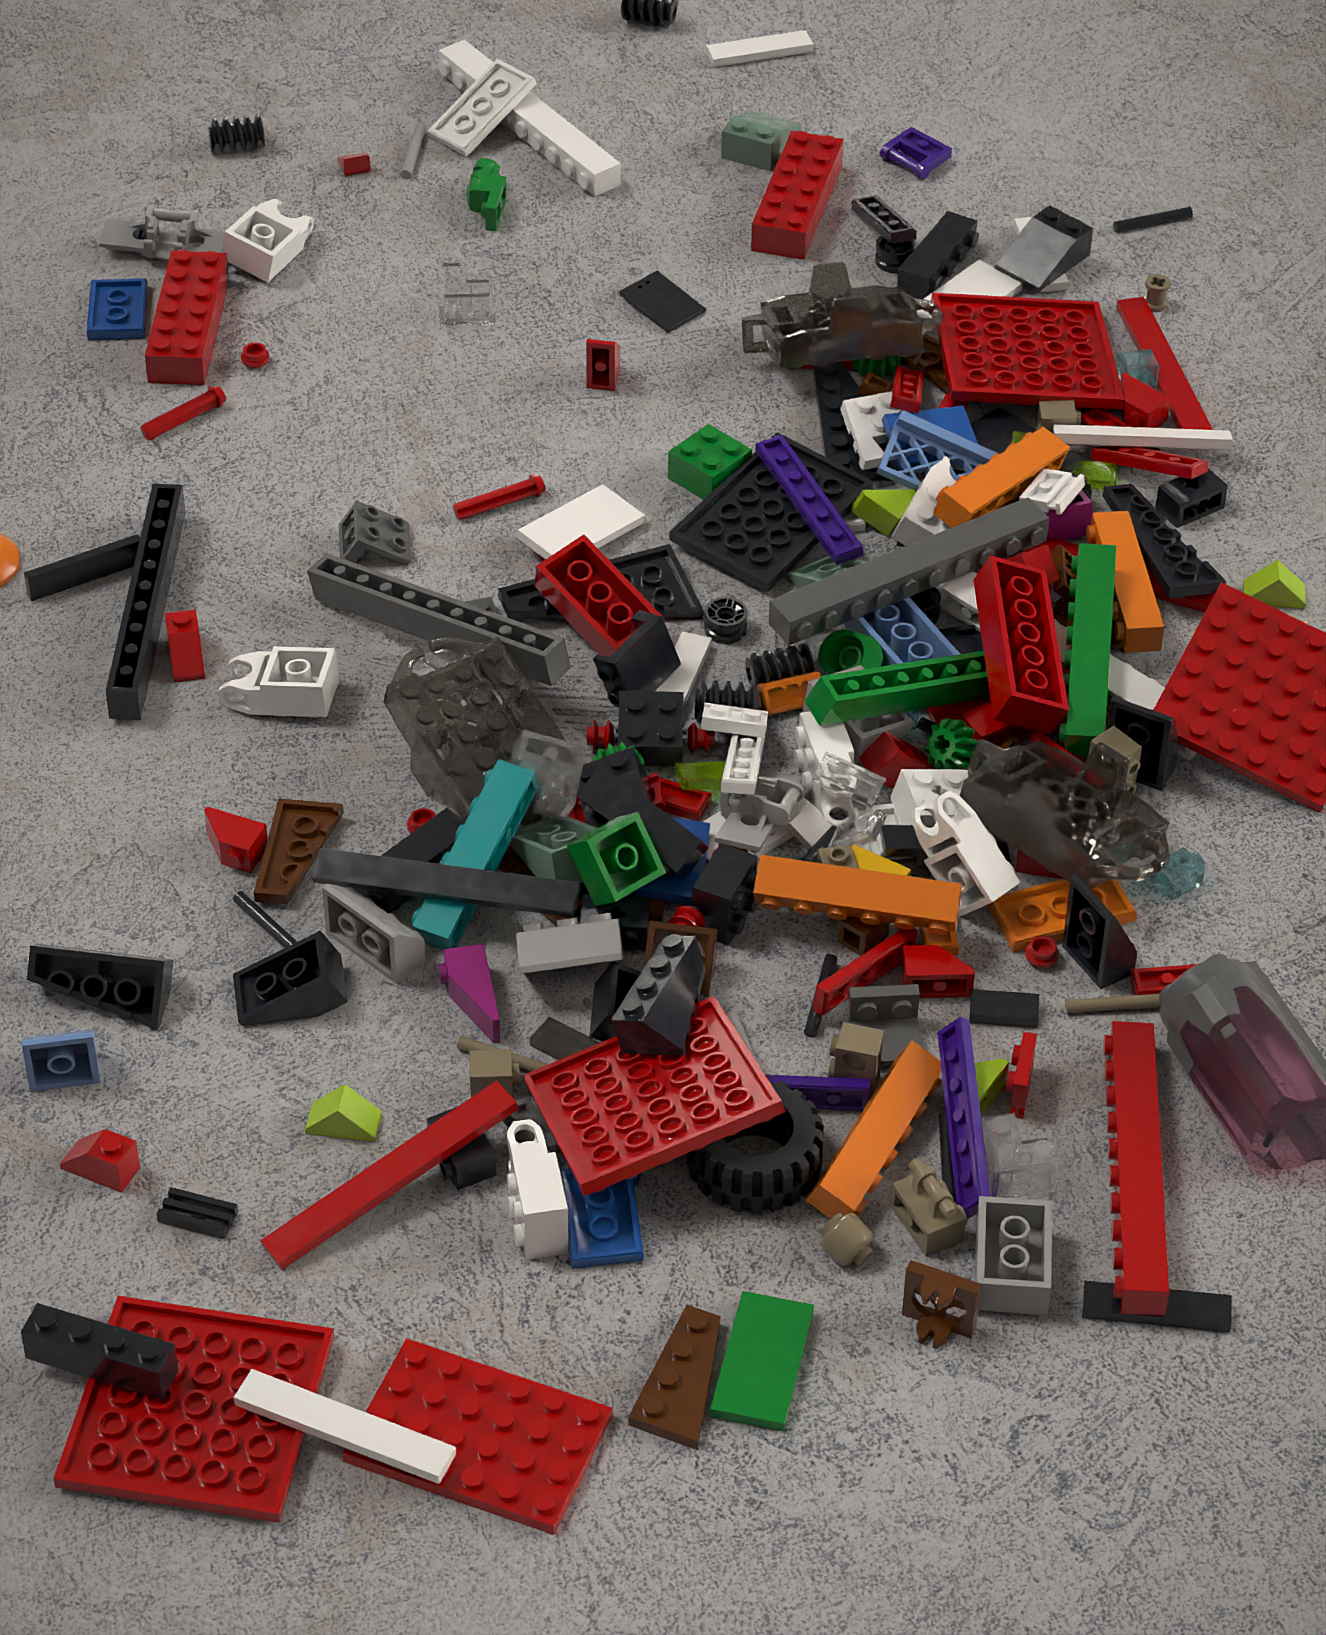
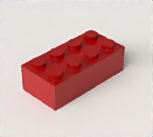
(591, 595)

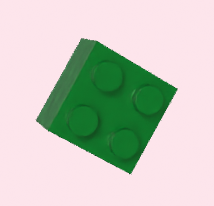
(705, 460)
(616, 859)

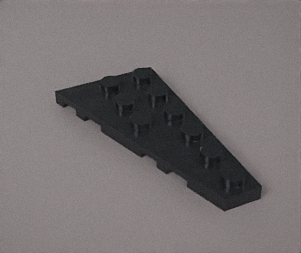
(832, 386)
(651, 571)

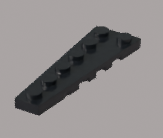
(1167, 557)

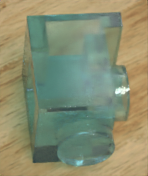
(1140, 365)
(1184, 871)

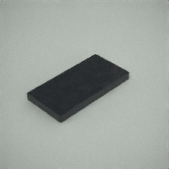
(996, 431)

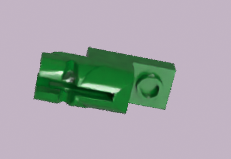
(487, 192)

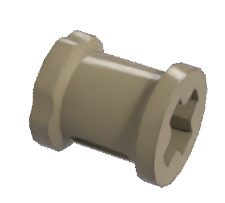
(1157, 287)

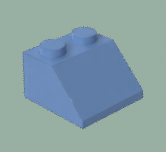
(61, 1060)

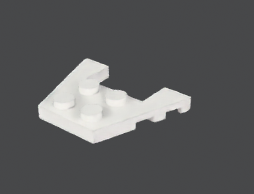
(864, 422)

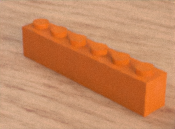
(1001, 478)
(1134, 603)
(857, 894)
(877, 1132)

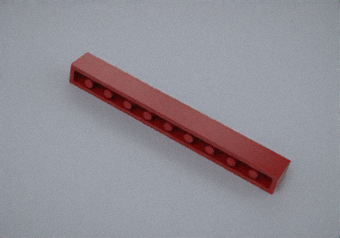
(1136, 1169)

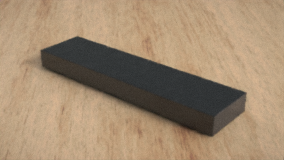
(883, 219)
(81, 568)
(1183, 1309)

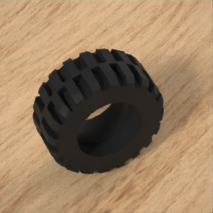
(769, 1178)

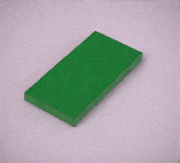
(762, 1361)

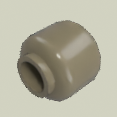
(847, 1239)

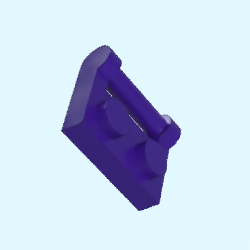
(919, 146)

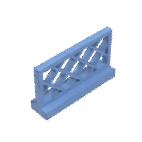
(932, 439)

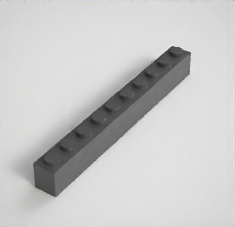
(907, 571)
(434, 615)

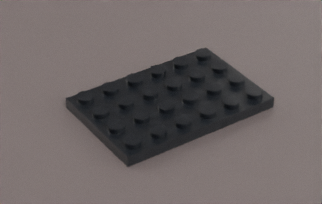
(754, 526)

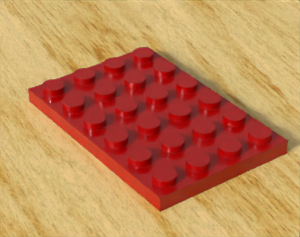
(513, 1437)

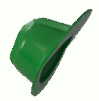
(847, 650)

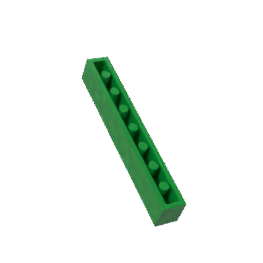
(1090, 646)
(898, 688)

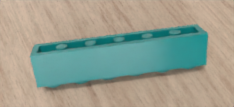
(478, 845)

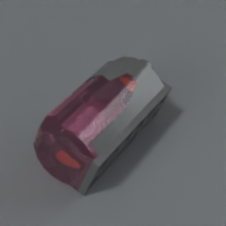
(1249, 1061)

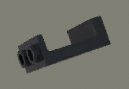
(641, 660)

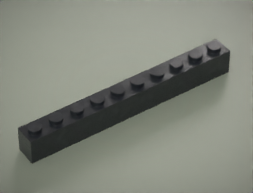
(145, 602)

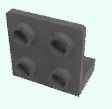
(374, 530)
(890, 1010)

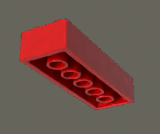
(797, 195)
(187, 318)
(1020, 645)

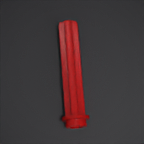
(211, 398)
(500, 497)

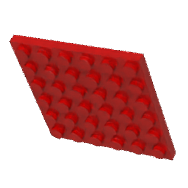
(1027, 351)
(1254, 695)
(638, 1111)
(196, 1442)

